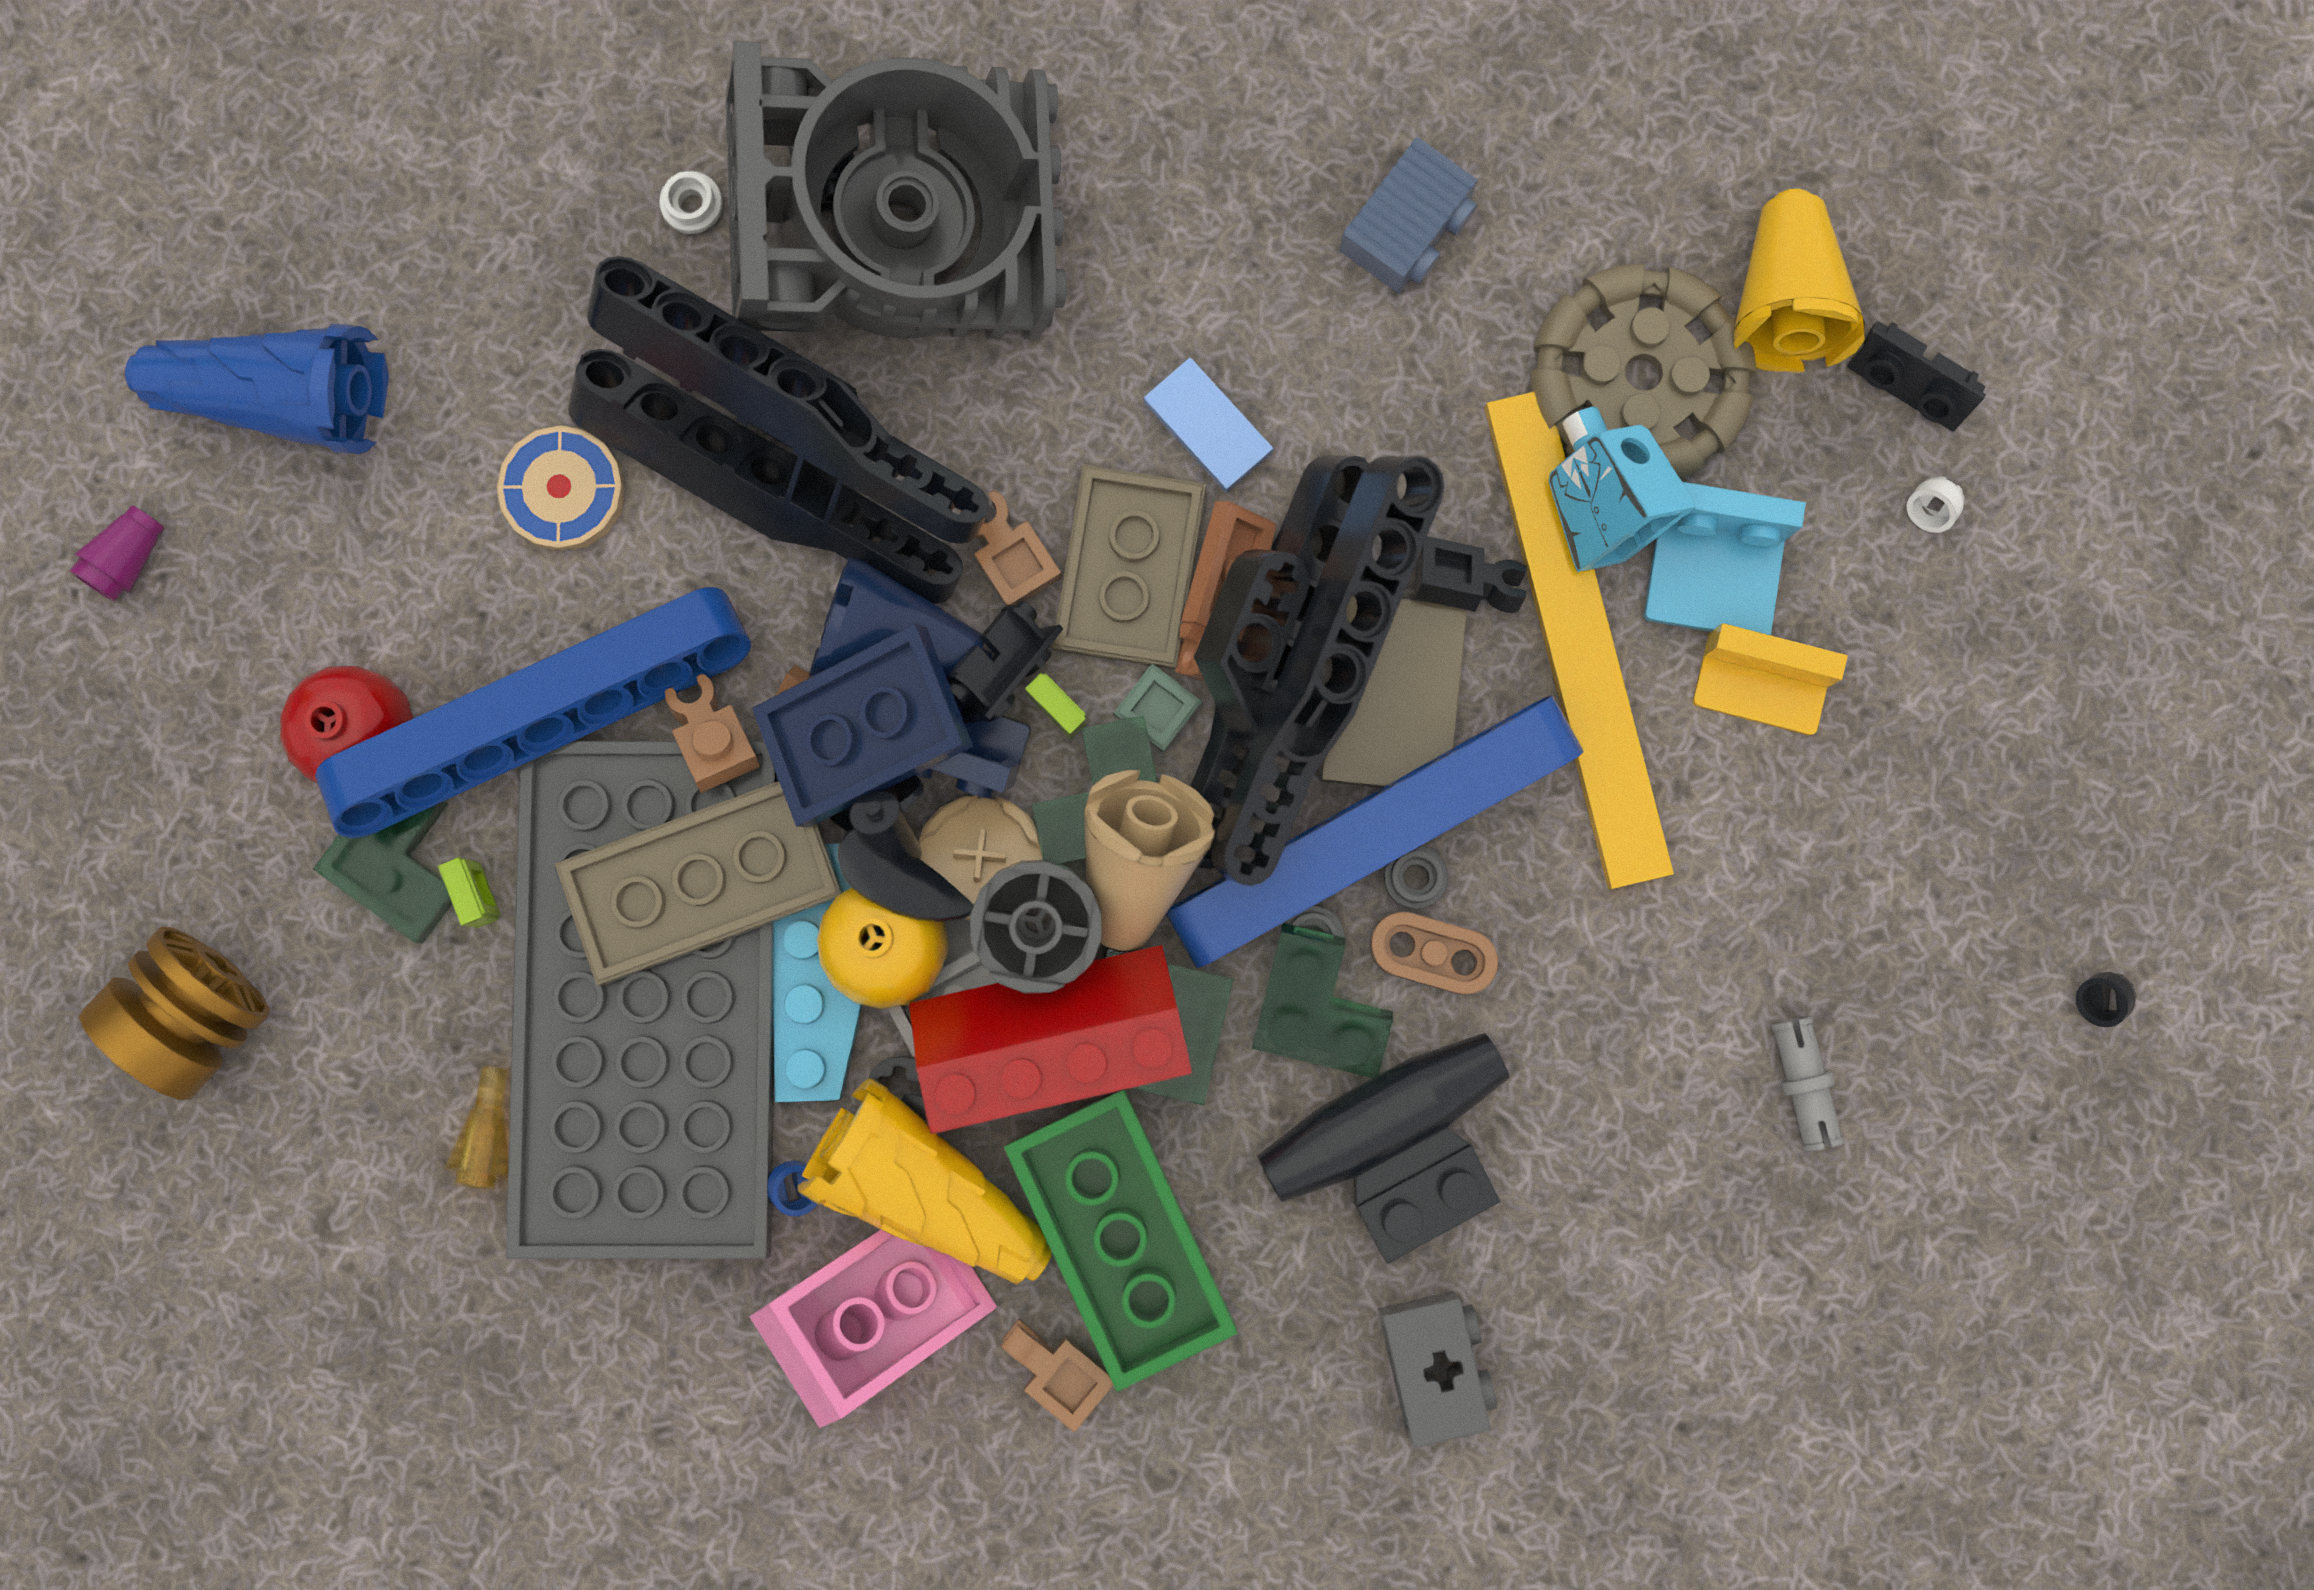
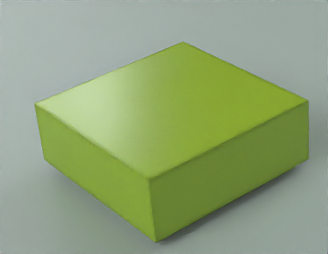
(1056, 705)
(469, 892)

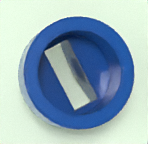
(777, 1190)

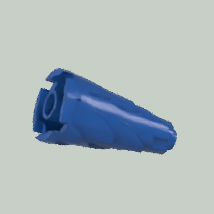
(286, 385)

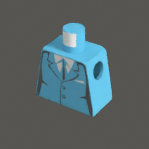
(1614, 491)

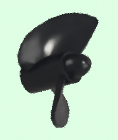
(884, 858)

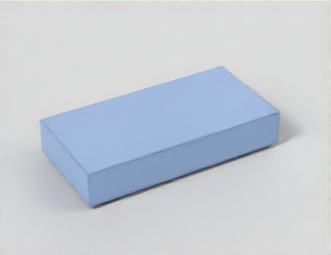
(1208, 425)

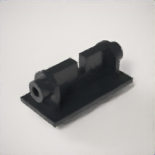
(1935, 388)
(1019, 651)

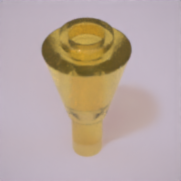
(482, 1143)

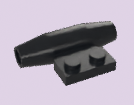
(1395, 1143)

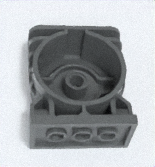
(887, 265)

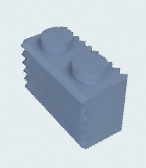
(1409, 216)

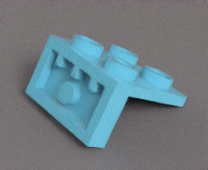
(1722, 561)

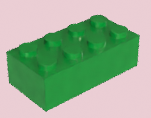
(1121, 1239)

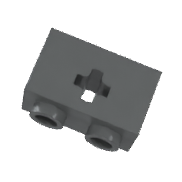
(1428, 1407)

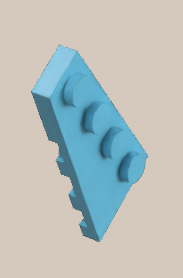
(811, 1019)

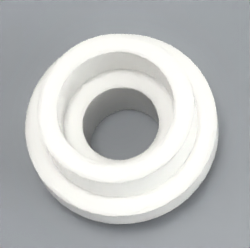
(684, 185)

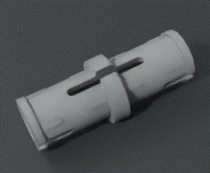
(1808, 1084)

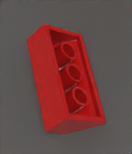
(1018, 1052)

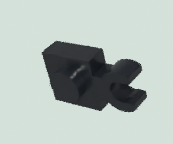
(1460, 578)

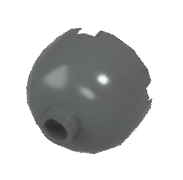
(1041, 957)

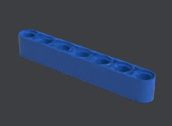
(530, 712)
(1379, 830)

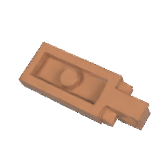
(1228, 535)

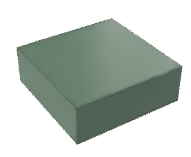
(1163, 704)

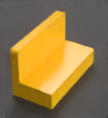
(1766, 678)

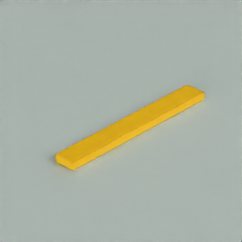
(1579, 651)

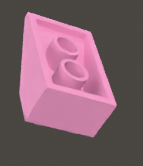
(868, 1321)

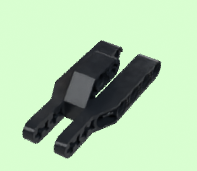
(787, 397)
(1299, 625)

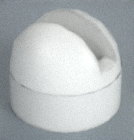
(1922, 496)

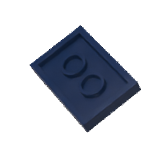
(862, 726)

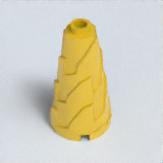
(919, 1188)

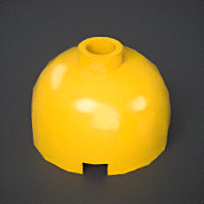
(887, 976)

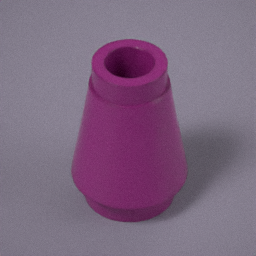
(117, 554)

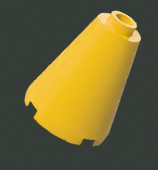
(1798, 289)

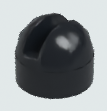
(2094, 999)

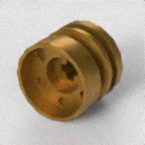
(174, 1014)

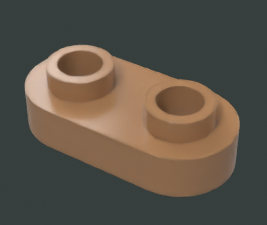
(1432, 953)

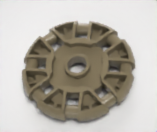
(1651, 336)

